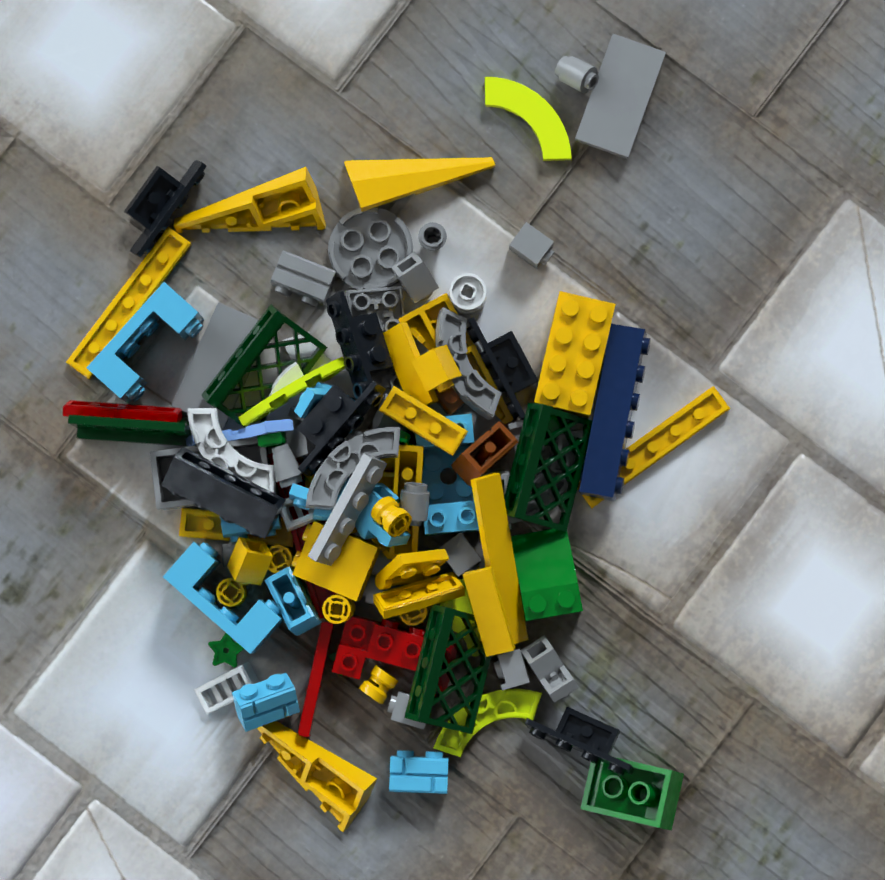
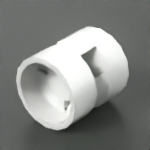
(468, 293)

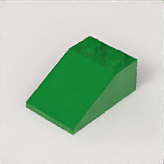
(546, 574)
(644, 797)

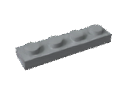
(347, 509)

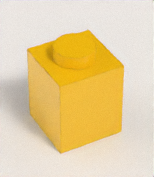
(437, 369)
(249, 561)

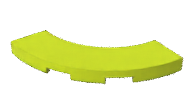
(535, 111)
(281, 397)
(492, 707)

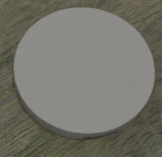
(368, 246)

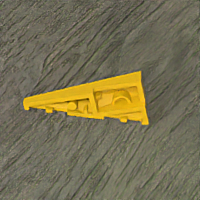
(277, 203)
(332, 779)

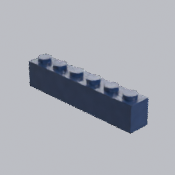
(613, 412)

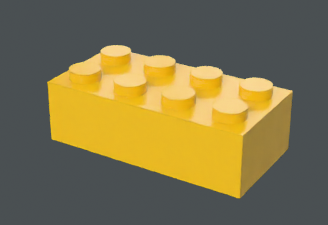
(574, 354)

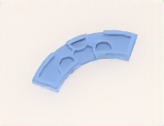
(253, 431)

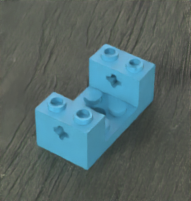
(109, 363)
(450, 505)
(190, 573)

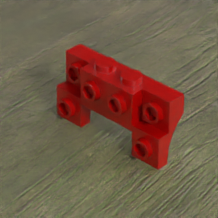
(382, 642)

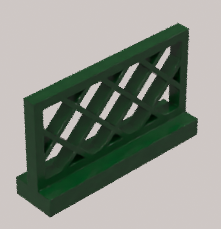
(249, 352)
(131, 430)
(529, 456)
(430, 669)

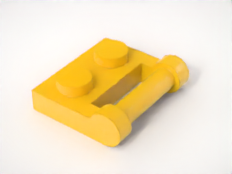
(410, 568)

